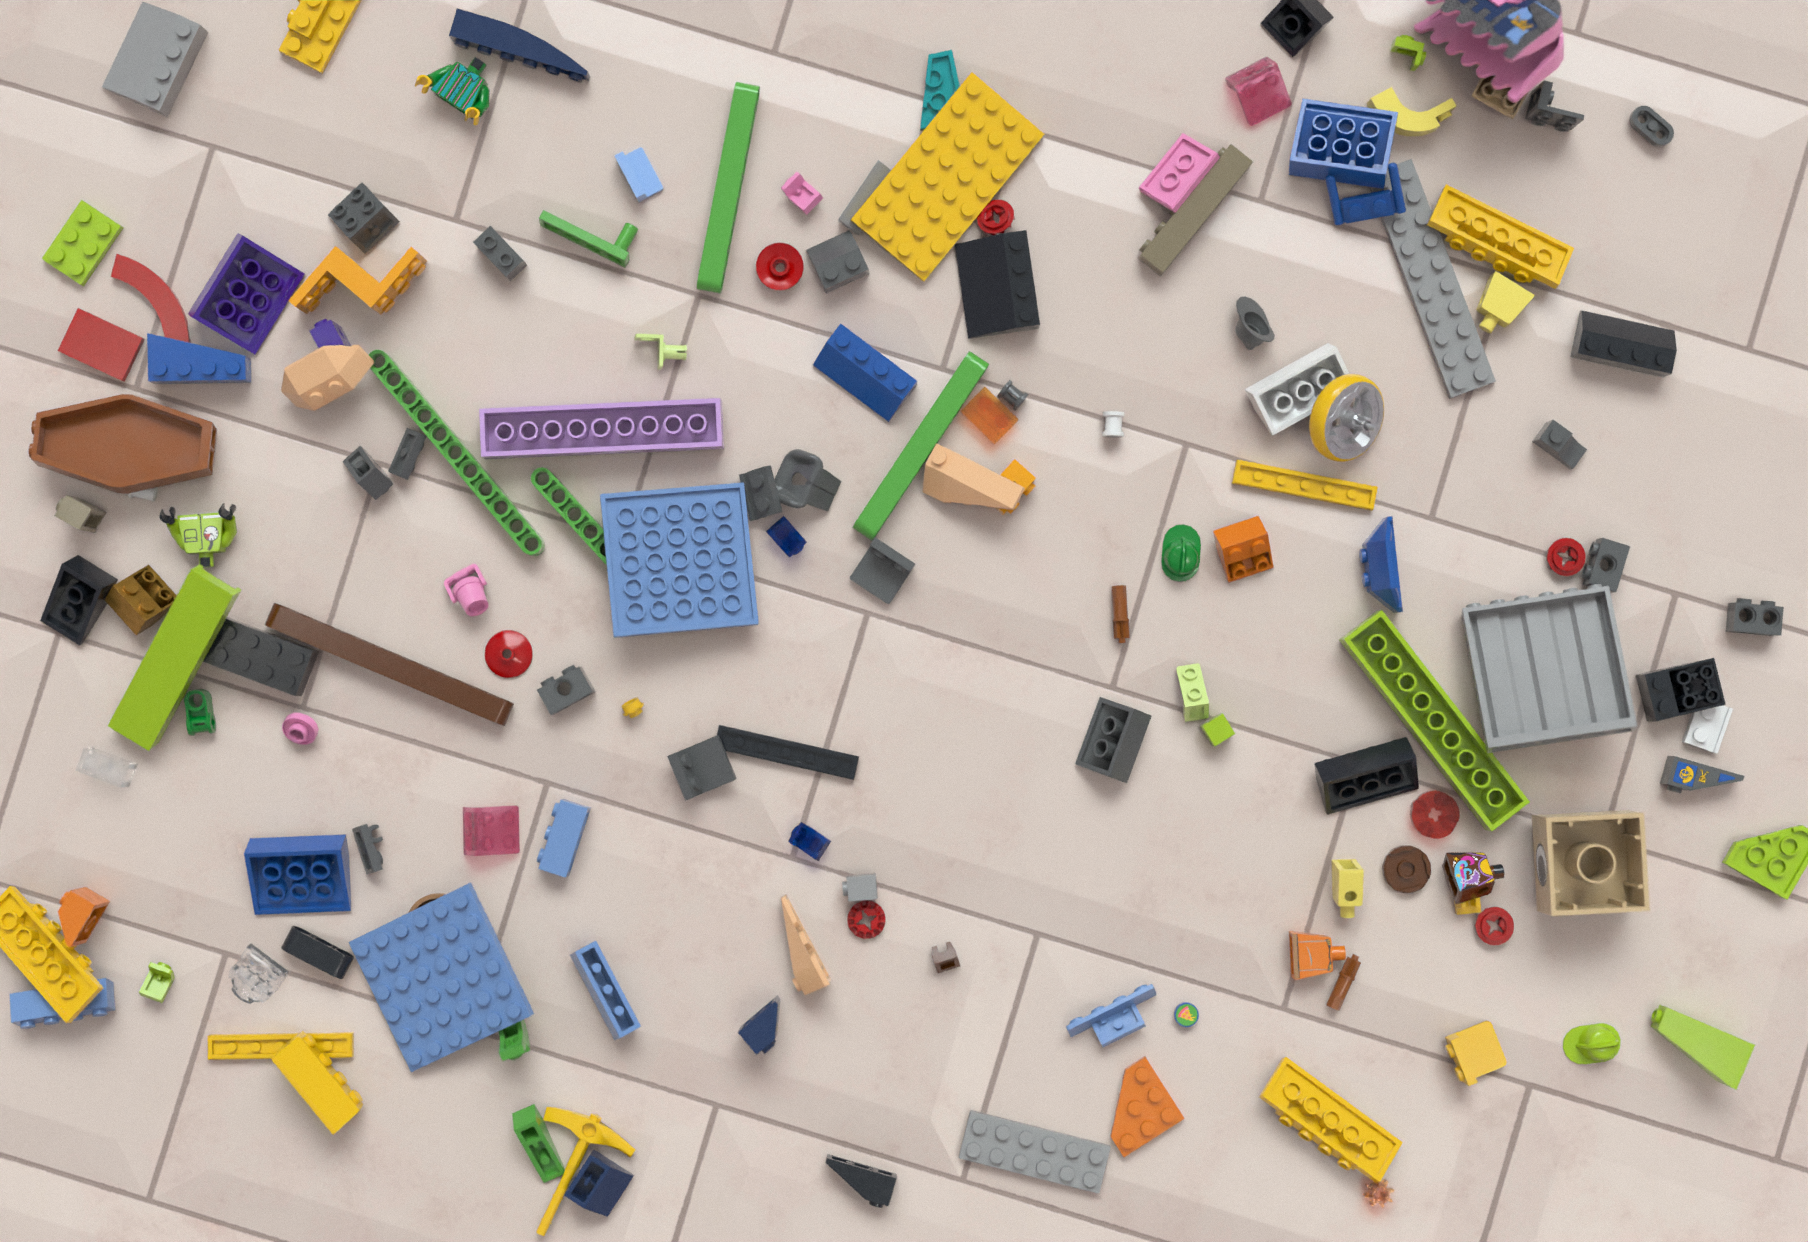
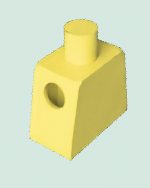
(1501, 302)
(1347, 885)

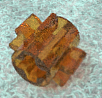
(1384, 1196)

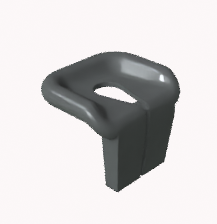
(819, 487)

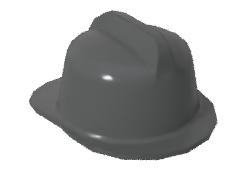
(1253, 324)

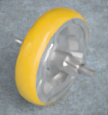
(1334, 406)

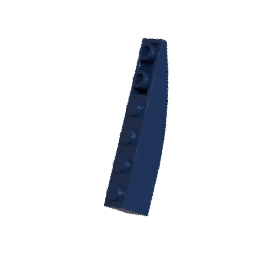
(512, 44)

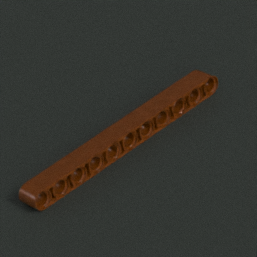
(389, 664)

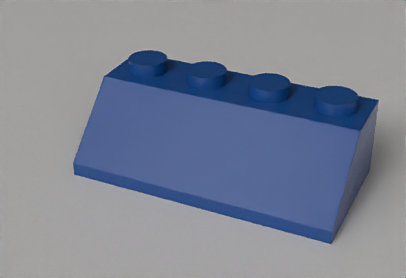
(864, 372)

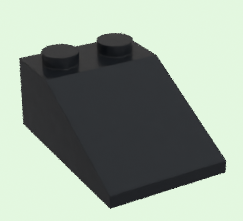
(77, 598)

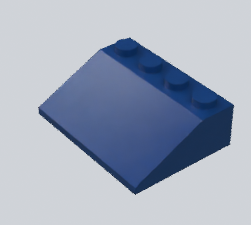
(1343, 142)
(299, 874)

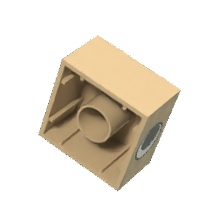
(1590, 862)

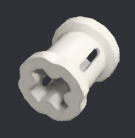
(1113, 424)

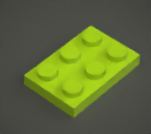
(82, 243)

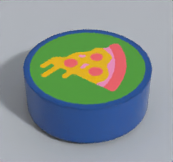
(1186, 1014)

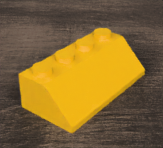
(318, 1081)

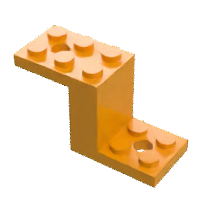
(375, 294)

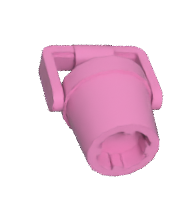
(468, 590)

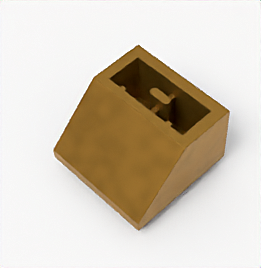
(141, 599)

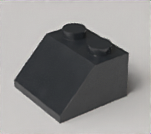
(1296, 23)

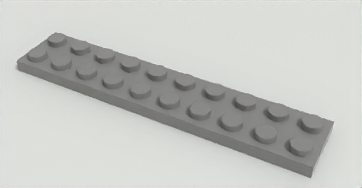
(1435, 289)

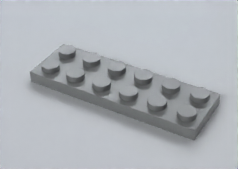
(1034, 1151)

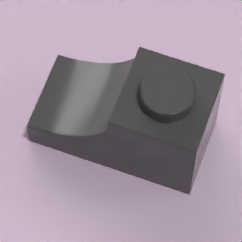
(1560, 444)

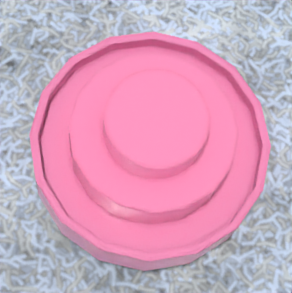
(300, 728)

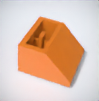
(1243, 548)

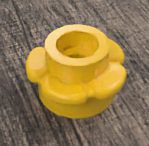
(632, 707)

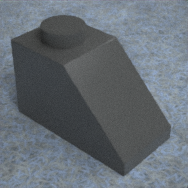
(368, 473)

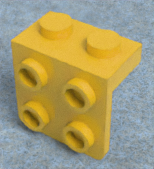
(1475, 1052)

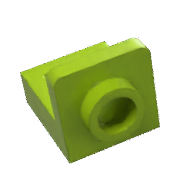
(1407, 46)
(157, 982)

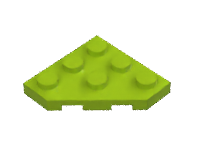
(1772, 859)

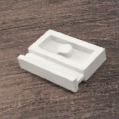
(1707, 728)

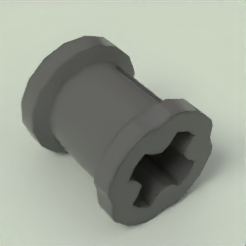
(1014, 391)

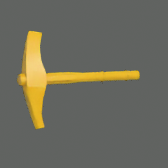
(588, 1130)

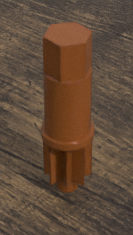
(1120, 613)
(1344, 982)

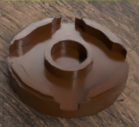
(1406, 869)

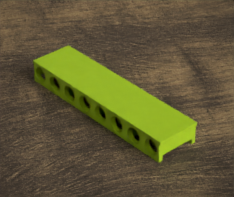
(174, 658)

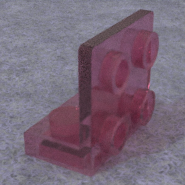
(1260, 90)
(491, 830)

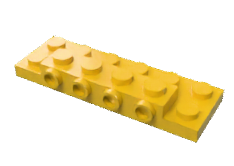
(317, 30)
(1499, 239)
(44, 957)
(1329, 1121)

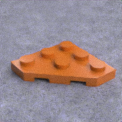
(1142, 1108)

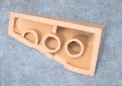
(960, 480)
(806, 964)

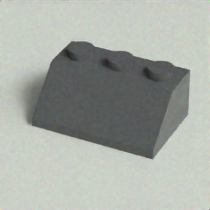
(1113, 739)

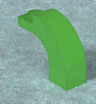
(514, 1041)

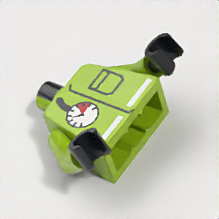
(202, 532)

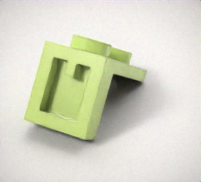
(1193, 692)

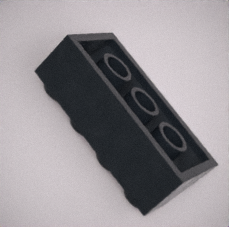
(1624, 344)
(1367, 775)

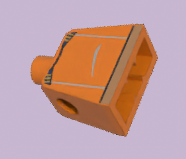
(1312, 954)

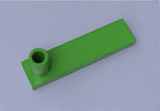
(616, 253)

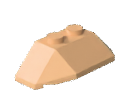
(324, 375)

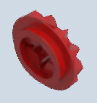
(1003, 210)
(1575, 551)
(855, 916)
(1505, 923)

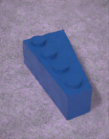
(188, 363)

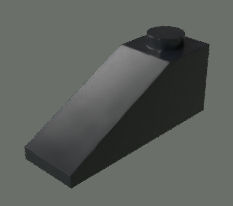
(870, 1182)

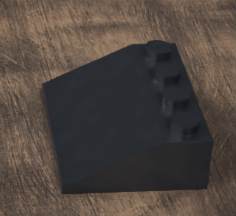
(997, 285)

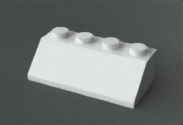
(1292, 391)

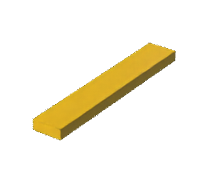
(1304, 485)
(266, 1045)

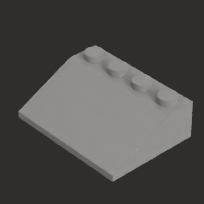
(155, 58)

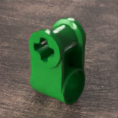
(200, 714)

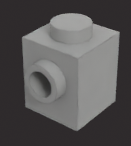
(860, 887)

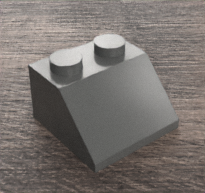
(838, 261)

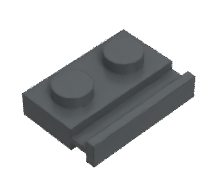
(761, 493)

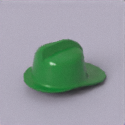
(1181, 553)

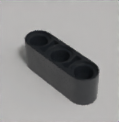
(317, 952)

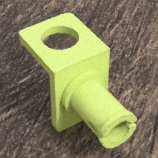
(664, 351)

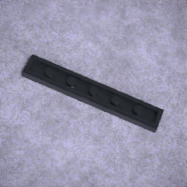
(788, 752)

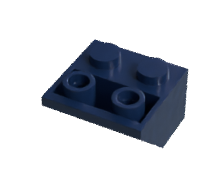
(599, 1184)

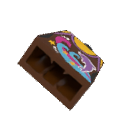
(1470, 875)

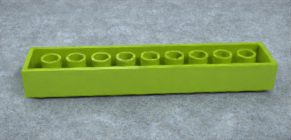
(1434, 720)

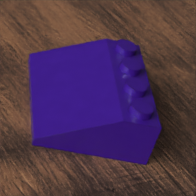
(246, 293)

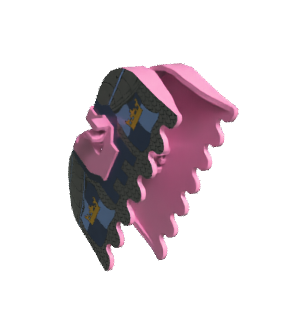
(1507, 38)

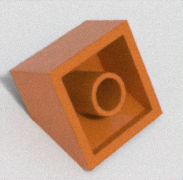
(80, 914)

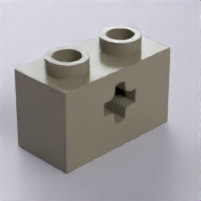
(79, 513)

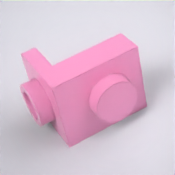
(801, 193)

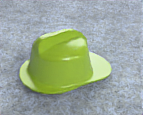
(1591, 1043)

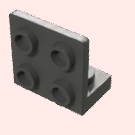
(1542, 114)
(363, 218)
(882, 571)
(702, 767)

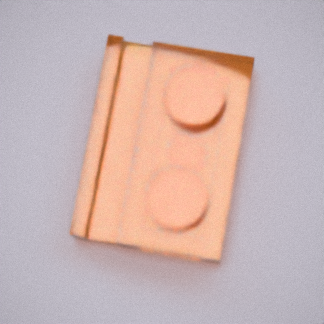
(989, 415)

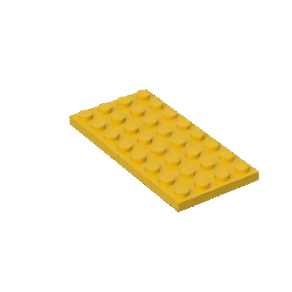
(947, 177)

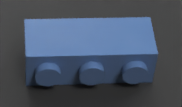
(563, 837)

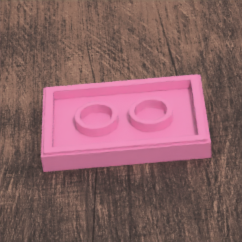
(1179, 172)

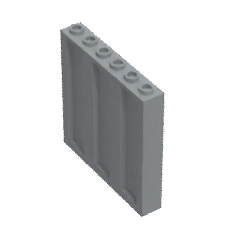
(1548, 668)

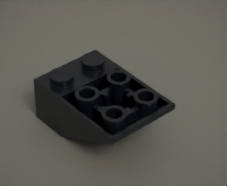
(1680, 689)

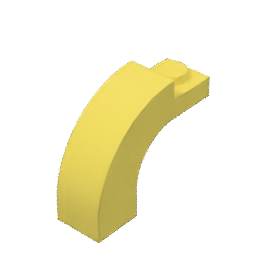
(1411, 122)

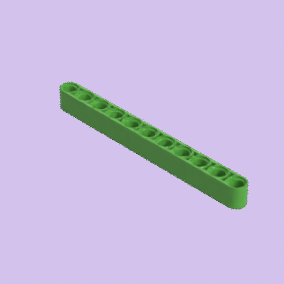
(448, 444)

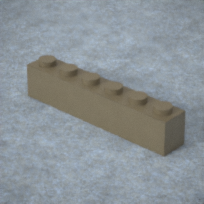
(1196, 209)

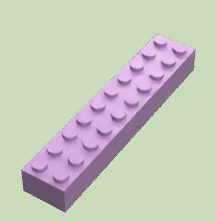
(601, 428)

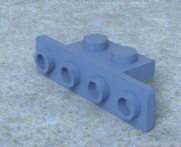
(1115, 1019)

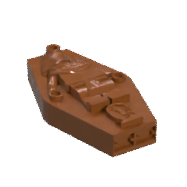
(123, 443)

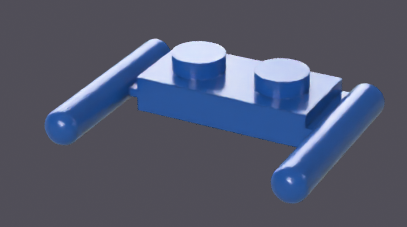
(1367, 205)

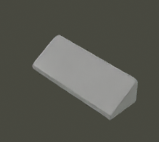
(869, 185)

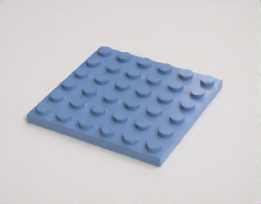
(678, 559)
(441, 977)

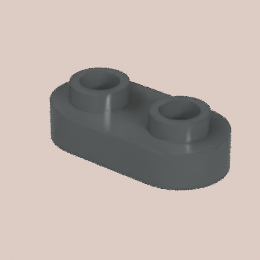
(1652, 124)

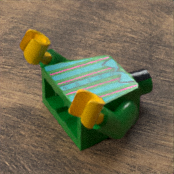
(460, 87)

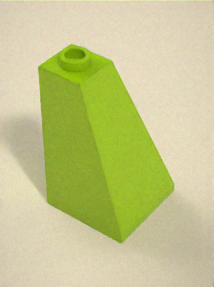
(1711, 1049)

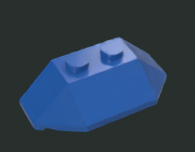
(1381, 566)

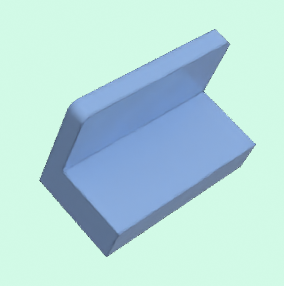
(639, 173)

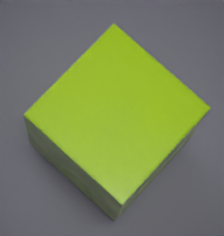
(1217, 729)

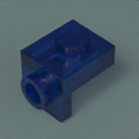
(786, 537)
(809, 840)

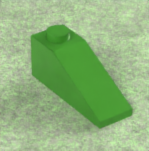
(537, 1142)

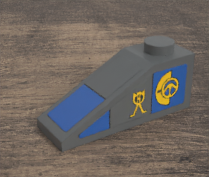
(1689, 775)

